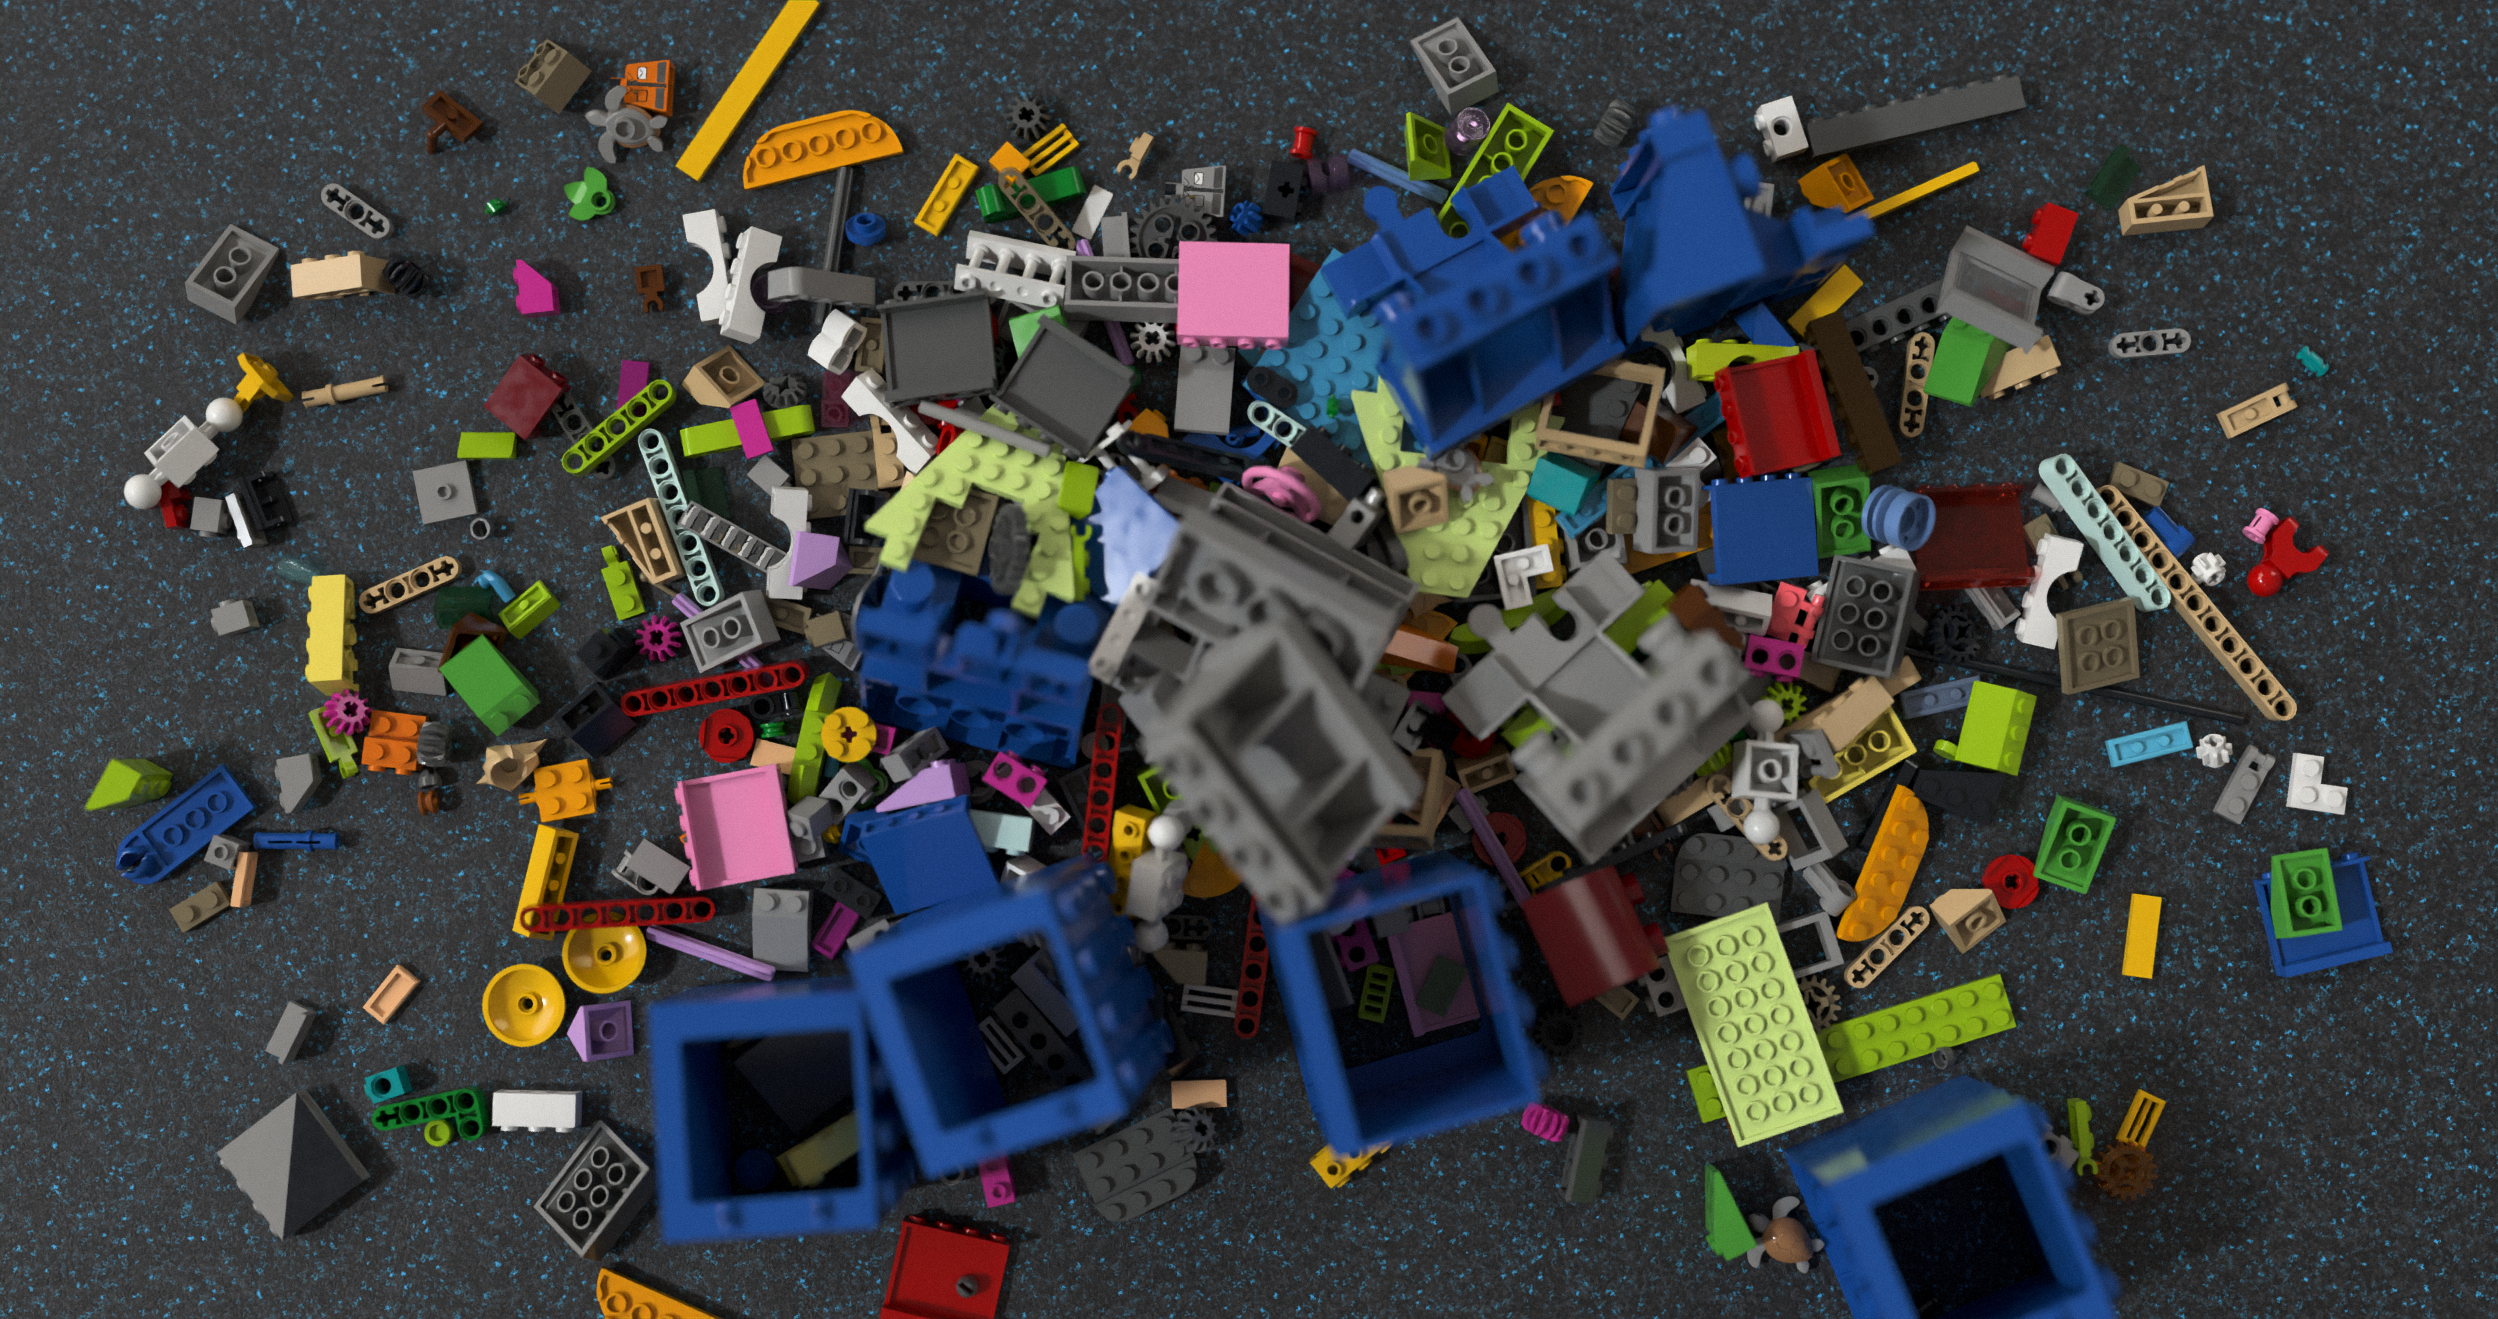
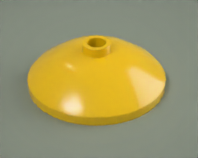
(584, 952)
(506, 1008)

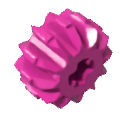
(668, 638)
(353, 721)
(1545, 1121)

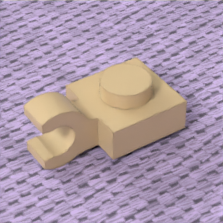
(1140, 149)

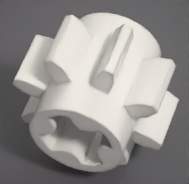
(2208, 569)
(2214, 750)

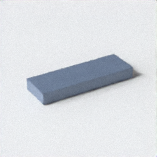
(1936, 698)

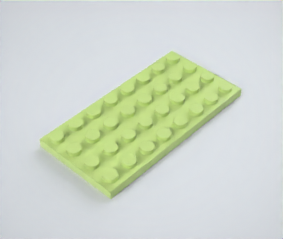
(1752, 1024)

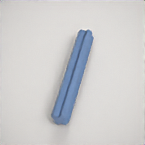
(1397, 176)

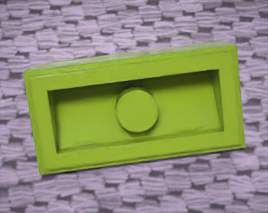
(487, 446)
(1078, 489)
(529, 610)

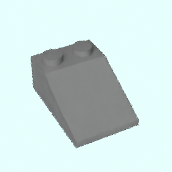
(1455, 66)
(231, 274)
(1204, 390)
(730, 630)
(782, 927)

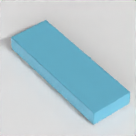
(2149, 744)

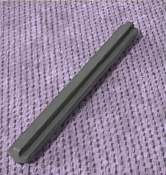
(836, 232)

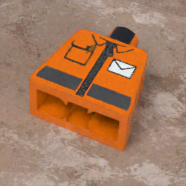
(649, 86)

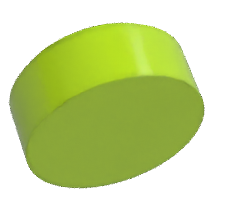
(1945, 749)
(439, 1132)

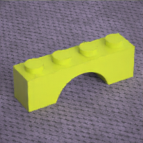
(1707, 357)

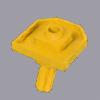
(258, 382)

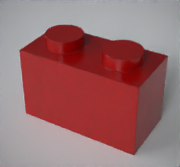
(2050, 233)

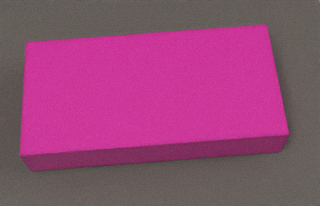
(751, 429)

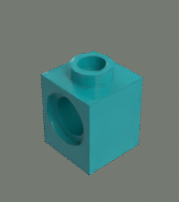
(399, 1084)

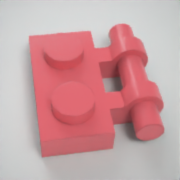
(1785, 611)

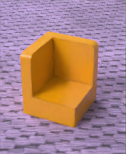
(1009, 157)

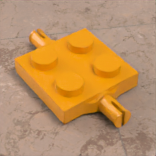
(565, 791)

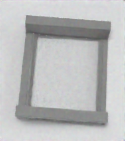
(1994, 288)

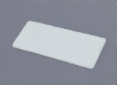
(1092, 212)

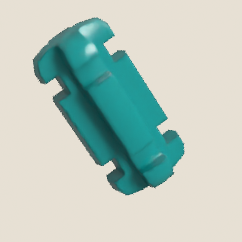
(2312, 361)

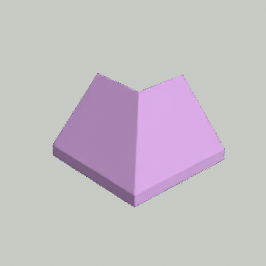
(818, 561)
(603, 1031)

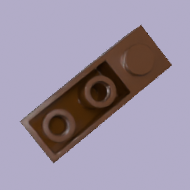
(1696, 614)

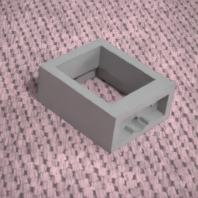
(1821, 823)
(1827, 940)

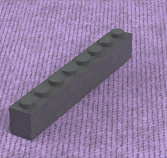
(1914, 117)

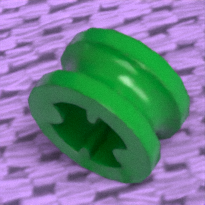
(773, 729)

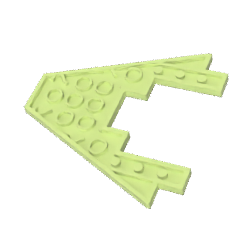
(1002, 471)
(1453, 554)

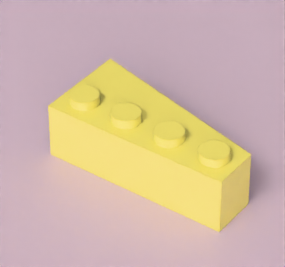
(331, 634)
(1866, 755)

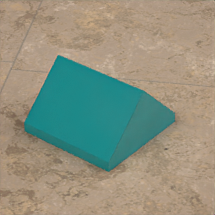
(1561, 482)

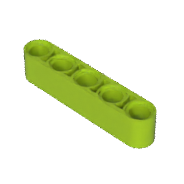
(605, 429)
(723, 435)

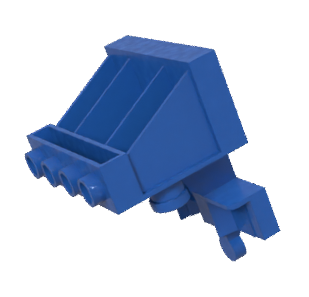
(1693, 244)
(1470, 322)
(989, 681)

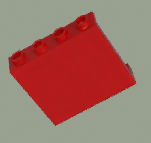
(1777, 414)
(931, 1262)

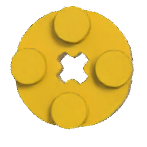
(858, 721)

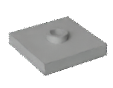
(445, 492)

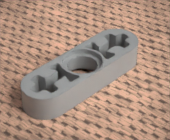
(346, 213)
(2169, 349)

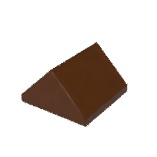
(1668, 433)
(466, 631)

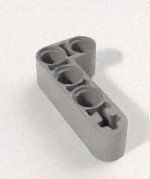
(821, 286)

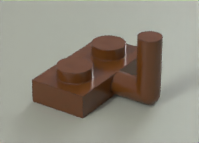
(449, 117)

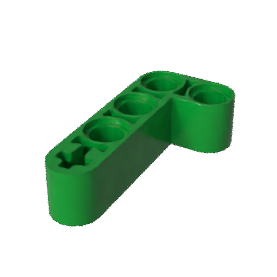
(1052, 187)
(430, 1112)

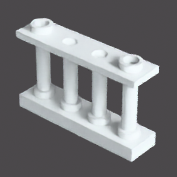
(1015, 254)
(1150, 475)
(1123, 628)

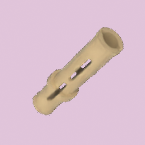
(332, 394)

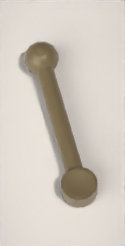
(644, 578)

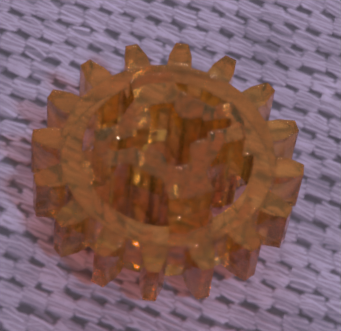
(2117, 1176)

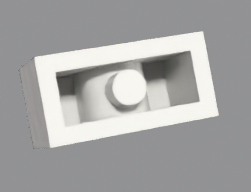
(1785, 114)

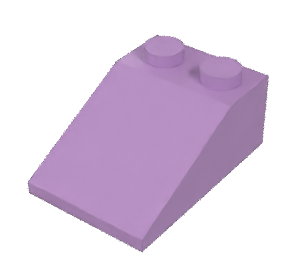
(934, 784)

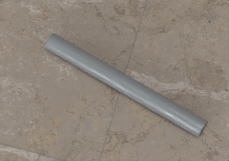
(985, 428)

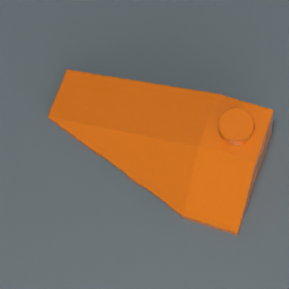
(1420, 650)

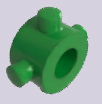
(495, 207)
(1332, 406)

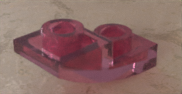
(834, 409)

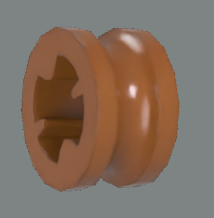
(428, 802)

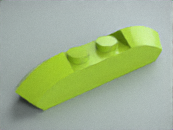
(1542, 605)
(810, 752)

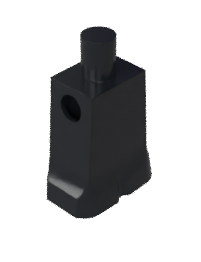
(608, 651)

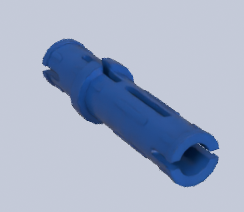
(309, 841)

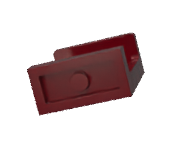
(526, 395)

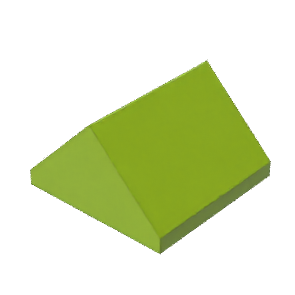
(1426, 149)

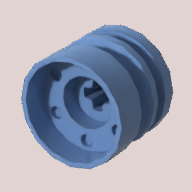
(1898, 517)

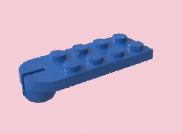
(184, 827)

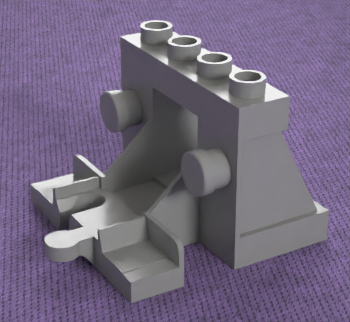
(1251, 563)
(1619, 725)
(1273, 760)

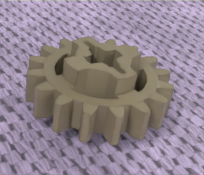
(1821, 1001)

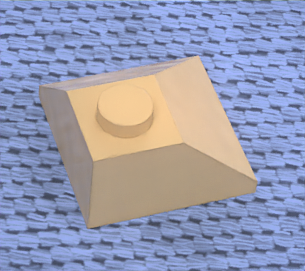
(722, 379)
(1415, 498)
(1967, 915)

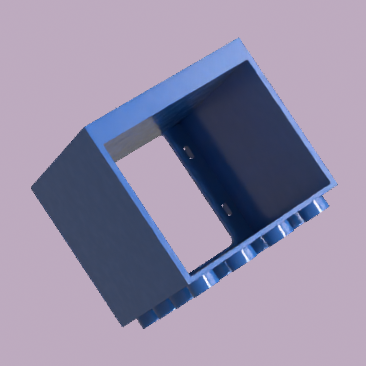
(937, 1043)
(1429, 1084)
(695, 1114)
(1920, 1140)

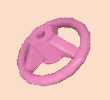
(1284, 489)

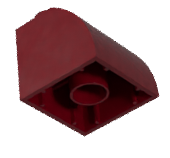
(1595, 934)

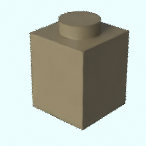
(826, 629)

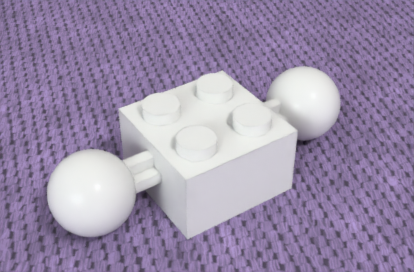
(182, 452)
(1764, 772)
(1157, 883)

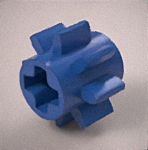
(1246, 218)

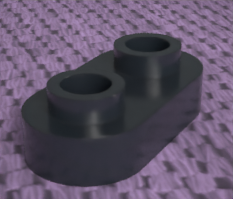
(1272, 386)

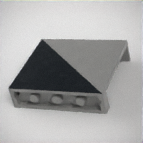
(292, 1164)

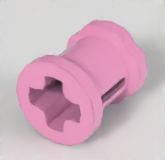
(2260, 525)

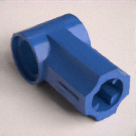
(2174, 537)

